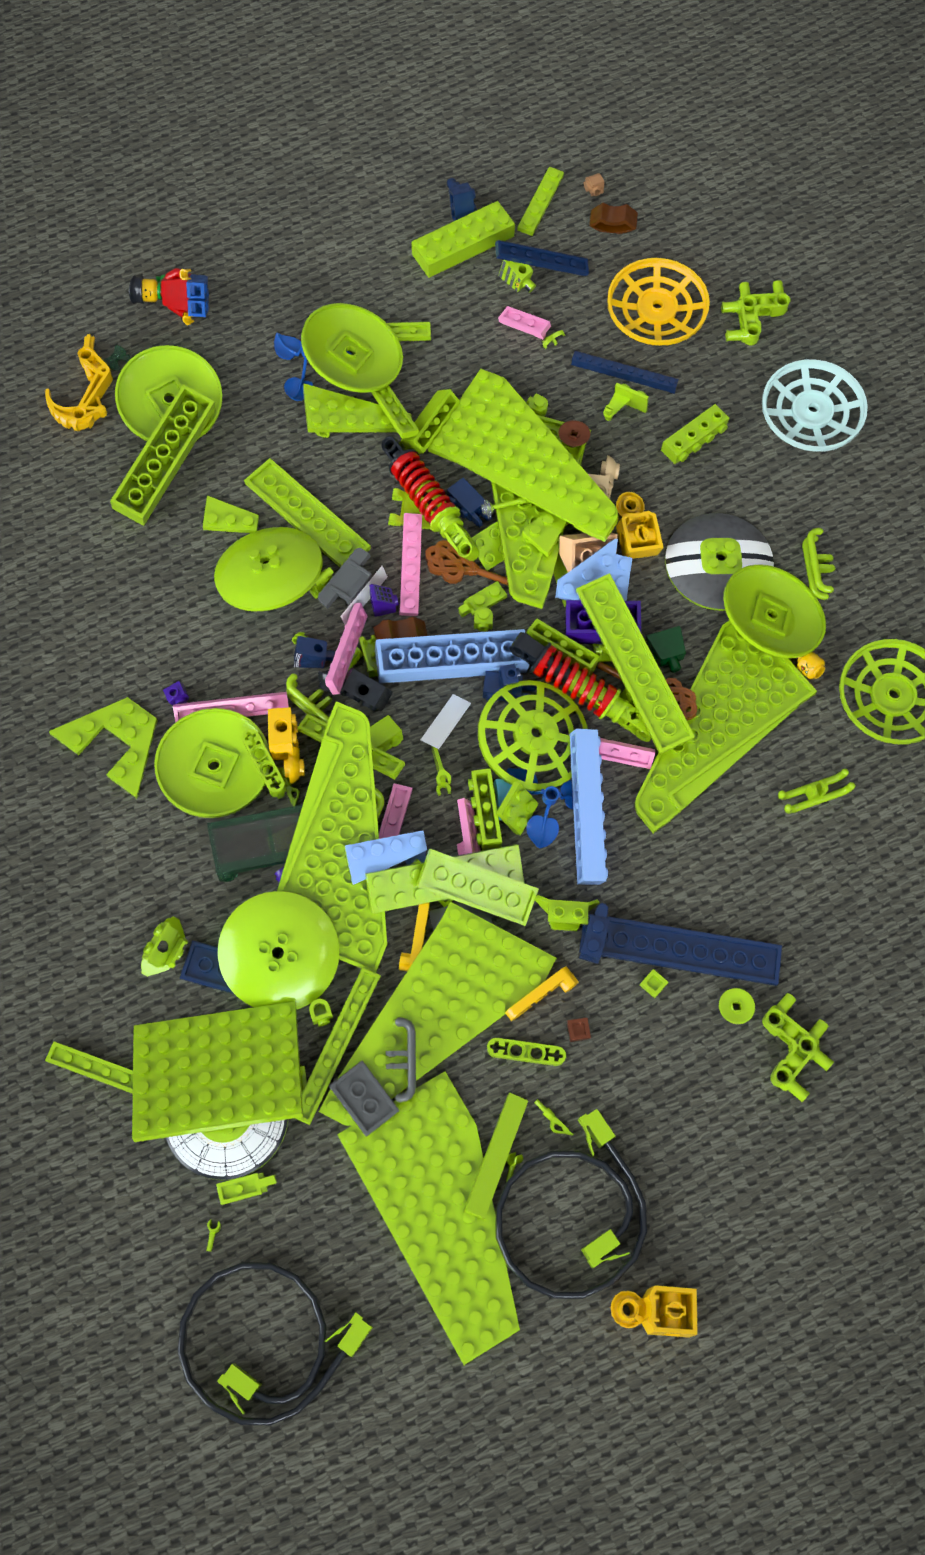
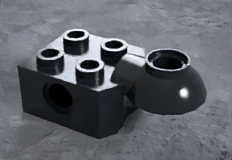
(355, 687)

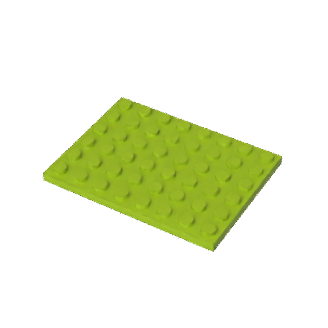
(216, 1072)

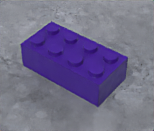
(579, 626)

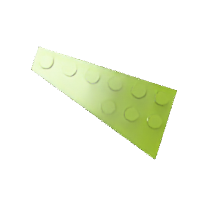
(341, 413)

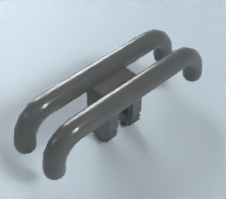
(411, 1054)

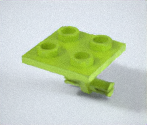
(625, 396)

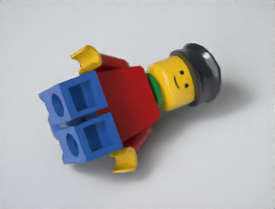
(179, 291)

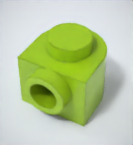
(538, 404)
(483, 619)
(320, 1012)

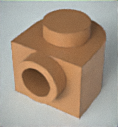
(594, 184)

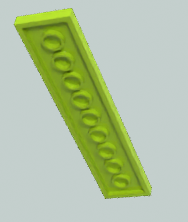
(635, 664)

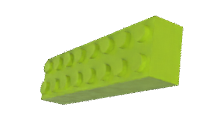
(163, 455)

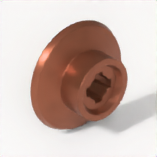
(576, 429)

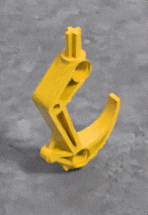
(100, 379)

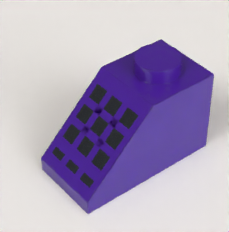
(382, 600)

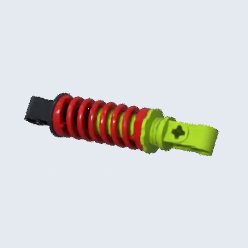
(429, 497)
(604, 699)

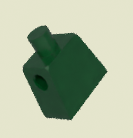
(667, 647)

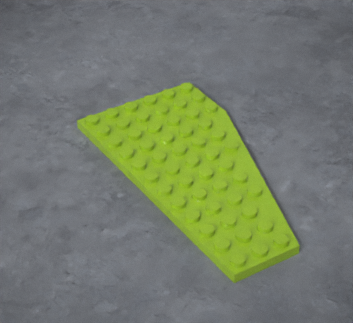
(421, 1179)

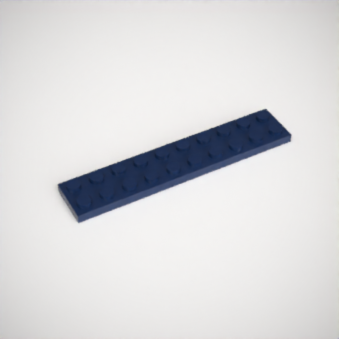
(691, 951)

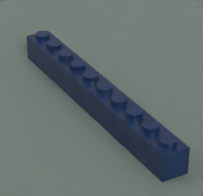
(624, 372)

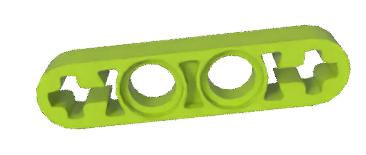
(526, 1051)

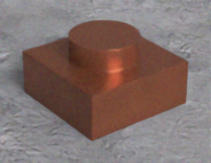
(578, 1029)

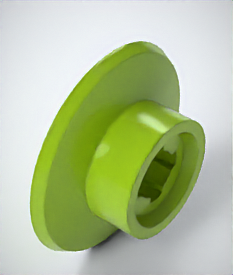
(745, 1003)

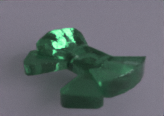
(119, 353)

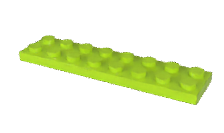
(305, 512)
(397, 886)

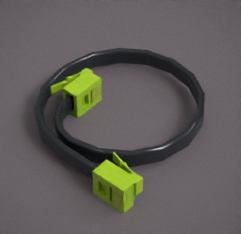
(601, 1133)
(245, 1383)

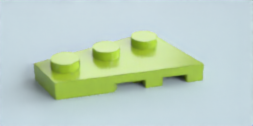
(228, 518)

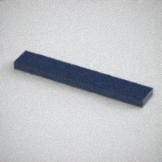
(541, 258)

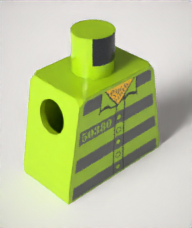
(517, 275)

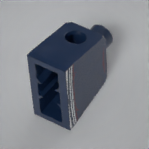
(311, 653)

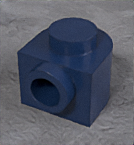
(509, 674)

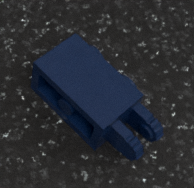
(467, 501)
(493, 684)
(595, 935)

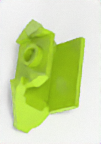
(566, 914)
(155, 961)

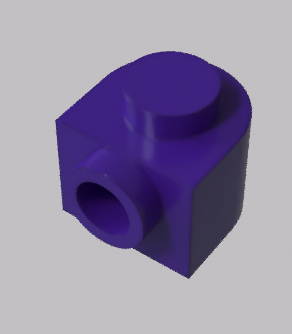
(176, 693)

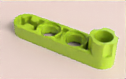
(266, 760)

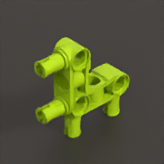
(751, 306)
(793, 1036)

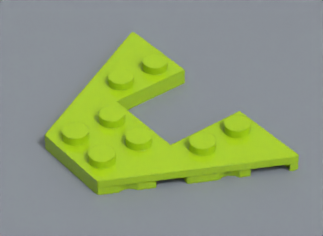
(125, 721)

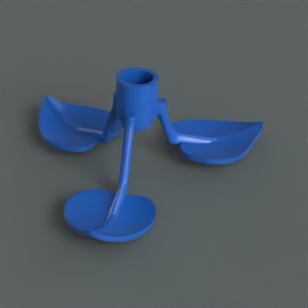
(286, 348)
(542, 829)

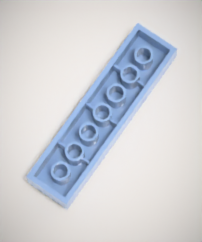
(445, 656)

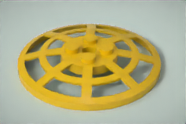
(660, 296)

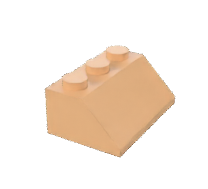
(578, 547)

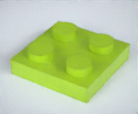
(517, 808)

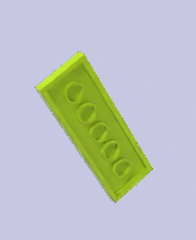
(477, 887)

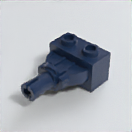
(461, 199)

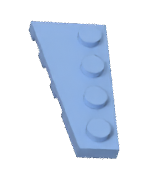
(382, 853)

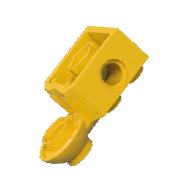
(637, 528)
(284, 742)
(660, 1311)

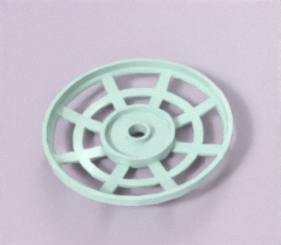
(816, 399)

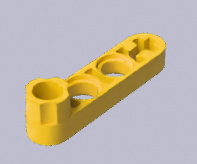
(407, 959)
(563, 978)

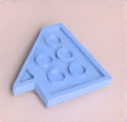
(595, 566)

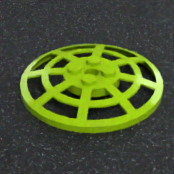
(882, 686)
(523, 734)

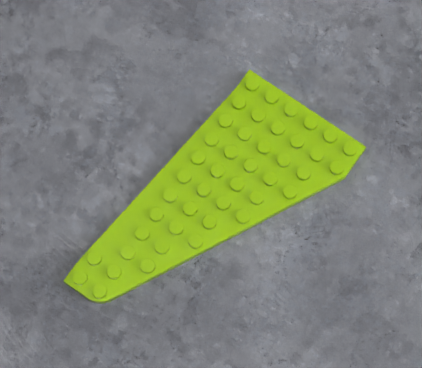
(512, 447)
(526, 567)
(738, 703)
(335, 814)
(451, 995)

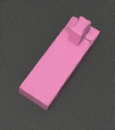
(525, 322)
(626, 753)
(468, 828)

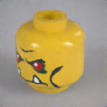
(811, 665)

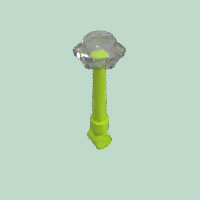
(487, 508)

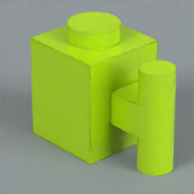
(324, 577)

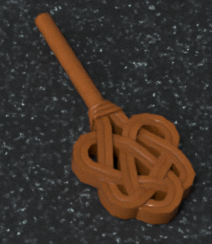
(452, 568)
(683, 695)

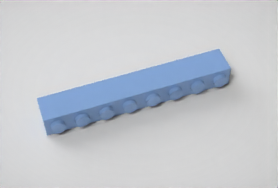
(588, 807)

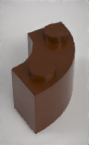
(613, 218)
(400, 629)

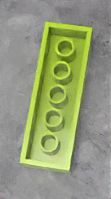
(462, 239)

